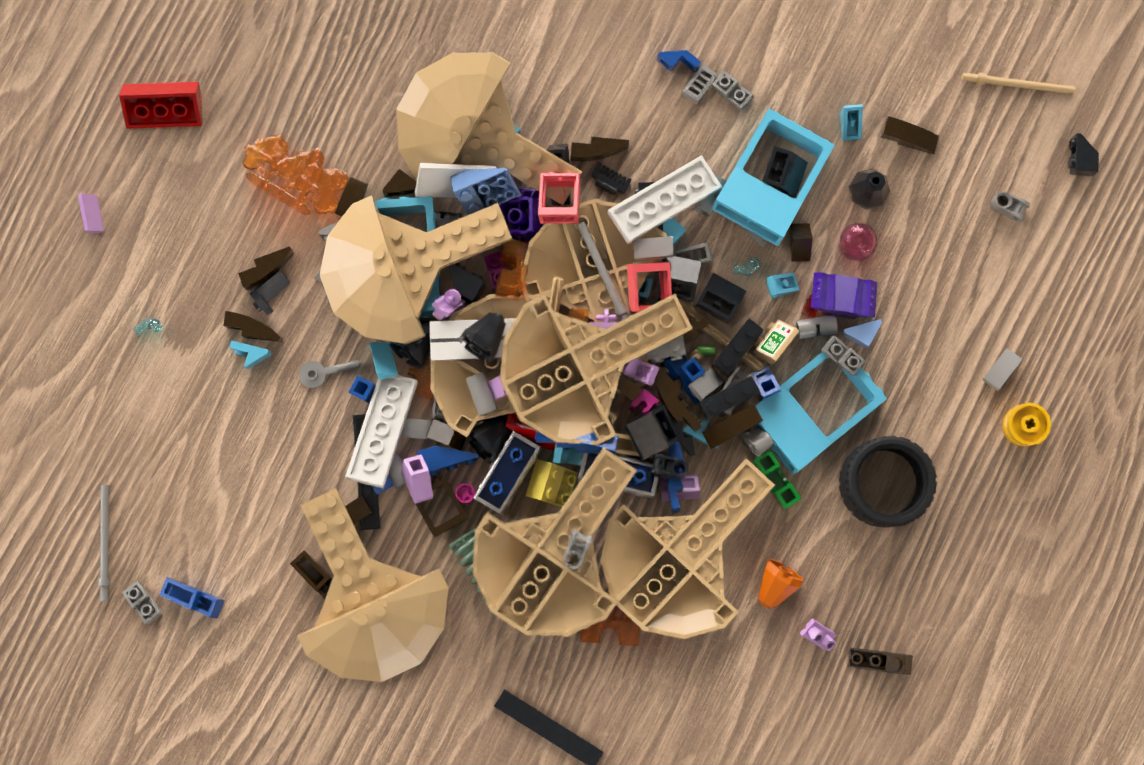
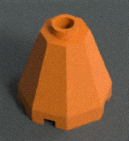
(777, 584)

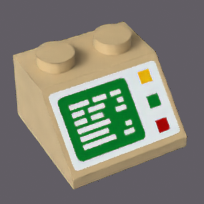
(775, 341)

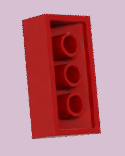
(161, 105)

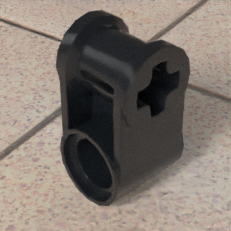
(667, 467)

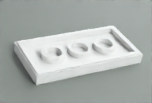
(436, 178)

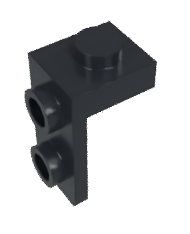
(268, 290)

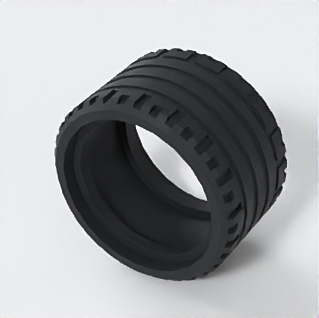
(923, 471)

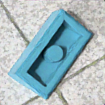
(383, 360)

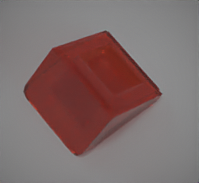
(807, 310)

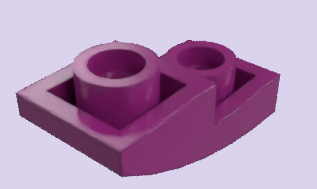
(494, 268)

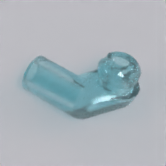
(749, 268)
(148, 323)

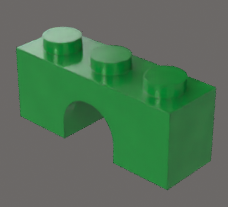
(783, 490)

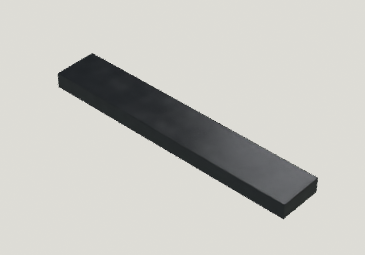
(373, 520)
(548, 728)

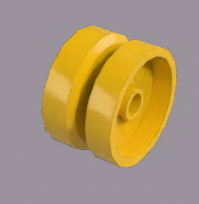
(1015, 427)

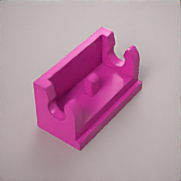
(644, 400)

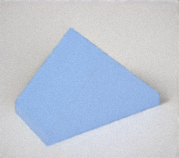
(863, 333)

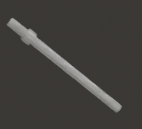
(621, 309)
(104, 581)

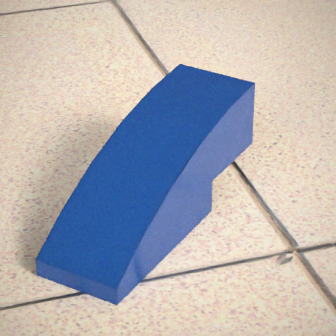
(192, 598)

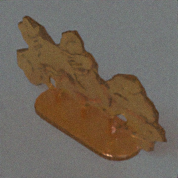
(299, 172)

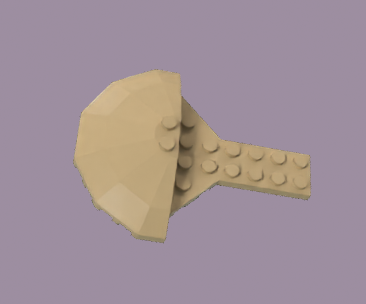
(462, 117)
(562, 253)
(385, 270)
(568, 370)
(450, 376)
(523, 563)
(672, 566)
(374, 613)

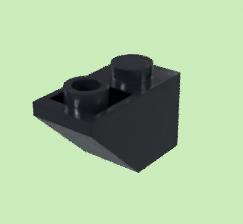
(1083, 158)

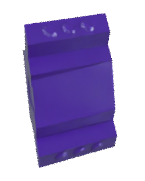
(522, 215)
(844, 296)

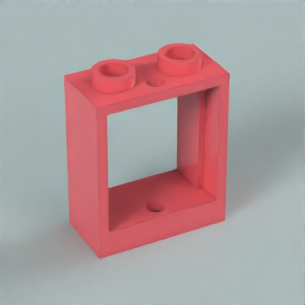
(559, 215)
(665, 282)

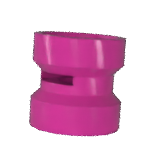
(463, 495)

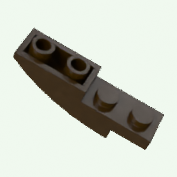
(668, 392)

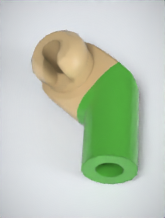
(700, 351)

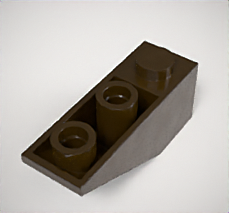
(880, 661)

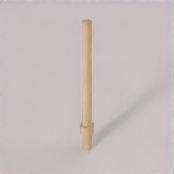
(981, 79)

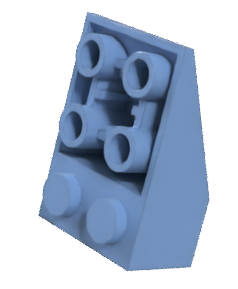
(483, 188)

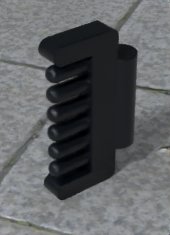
(608, 184)

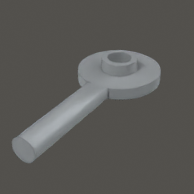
(314, 374)

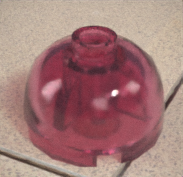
(858, 241)

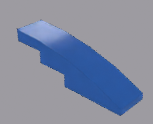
(586, 446)
(675, 486)

